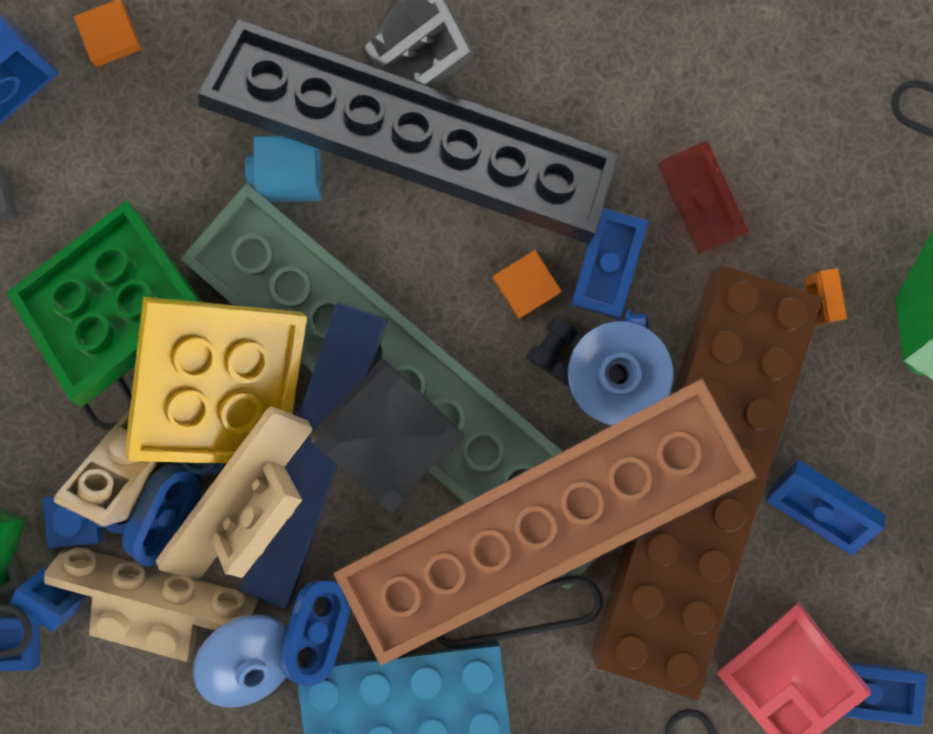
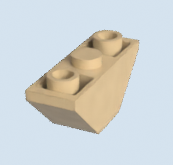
(106, 482)

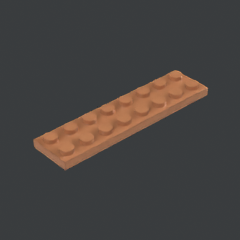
(545, 522)

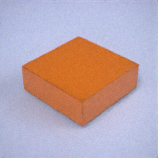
(107, 32)
(526, 284)
(827, 285)

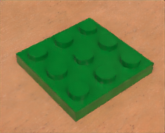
(89, 301)

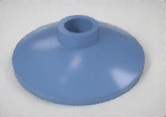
(638, 352)
(240, 661)

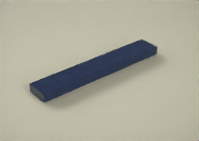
(341, 365)

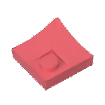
(794, 677)

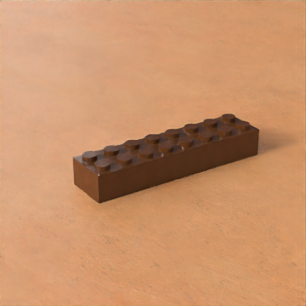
(681, 575)

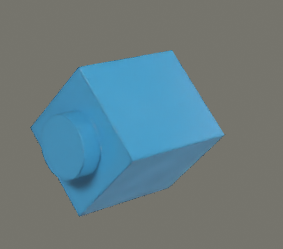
(284, 169)

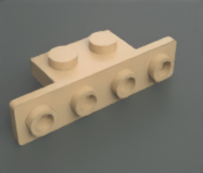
(242, 504)
(143, 604)

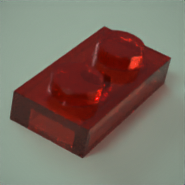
(702, 197)

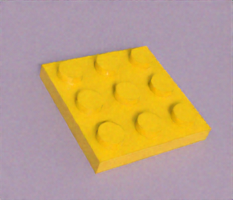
(208, 377)

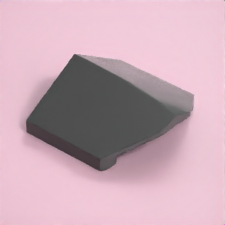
(421, 42)

